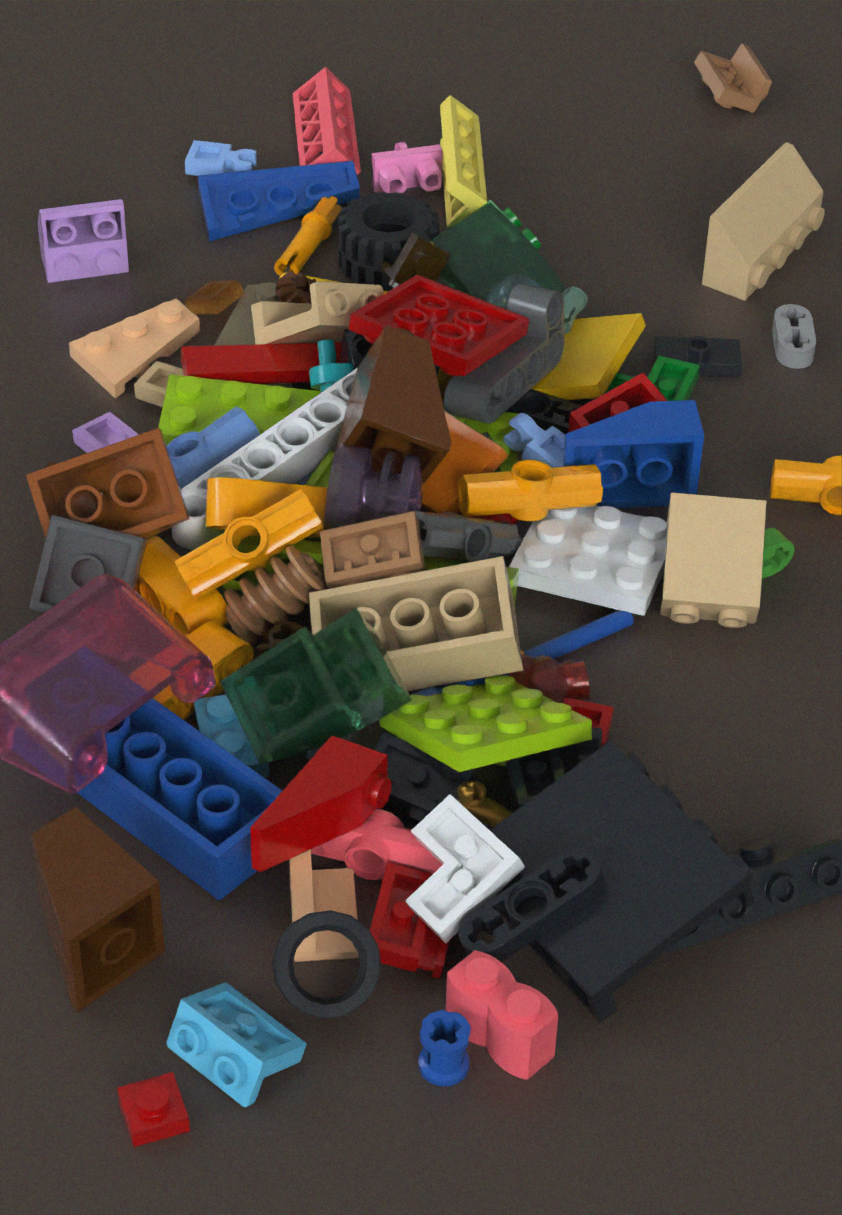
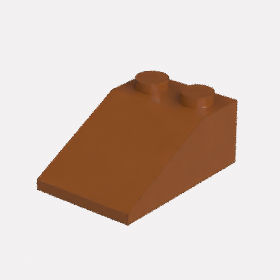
(114, 487)

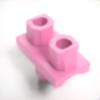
(407, 168)

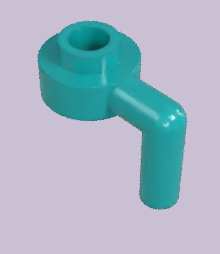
(329, 370)

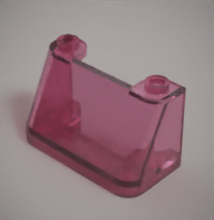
(86, 672)

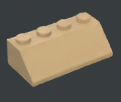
(762, 224)

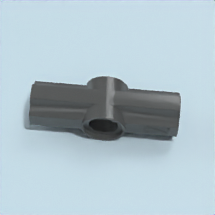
(466, 537)

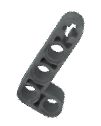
(515, 370)

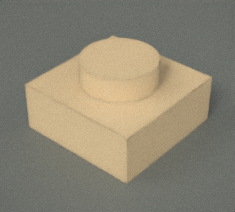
(153, 383)

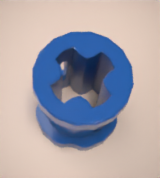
(444, 1044)

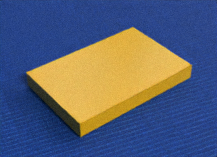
(592, 356)

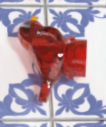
(554, 678)

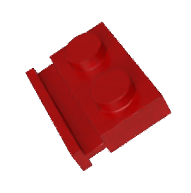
(398, 931)

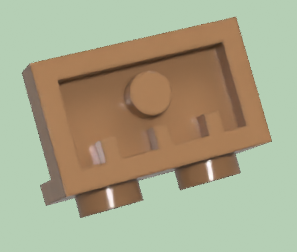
(372, 550)

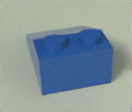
(642, 453)

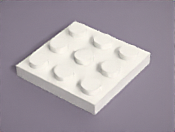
(594, 556)

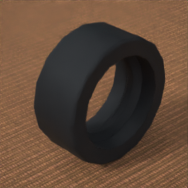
(368, 957)

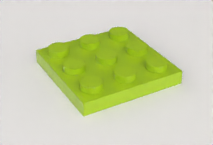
(486, 723)

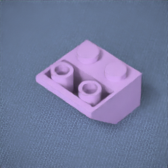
(83, 240)

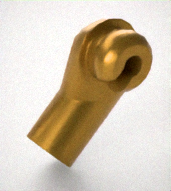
(486, 810)

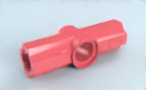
(376, 843)

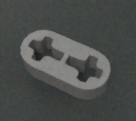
(799, 335)

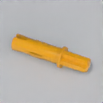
(315, 227)

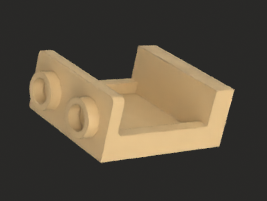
(312, 322)
(713, 559)

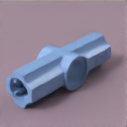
(200, 451)

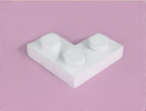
(472, 869)

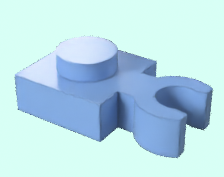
(217, 158)

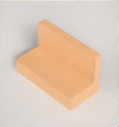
(319, 892)

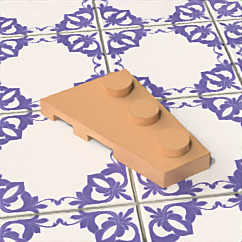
(132, 344)

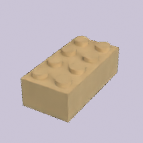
(435, 622)

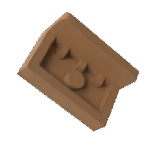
(735, 82)

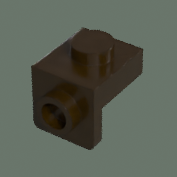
(417, 258)

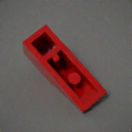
(321, 803)

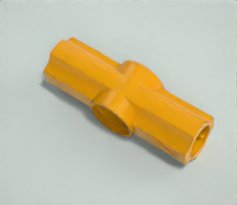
(809, 482)
(529, 490)
(221, 561)

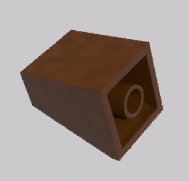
(397, 403)
(96, 906)

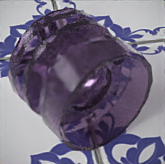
(364, 495)

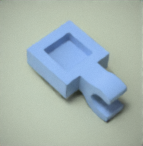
(537, 444)

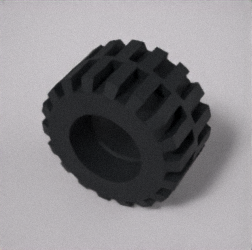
(377, 231)

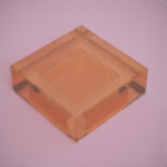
(214, 297)

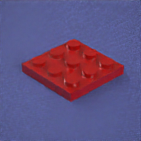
(458, 326)

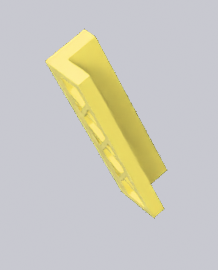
(461, 161)

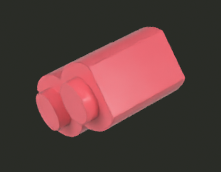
(504, 1015)

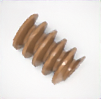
(275, 594)

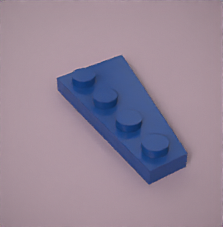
(267, 196)

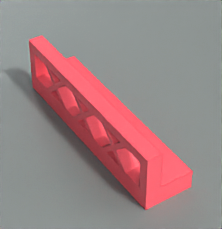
(332, 118)

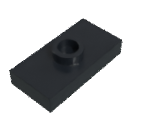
(713, 355)

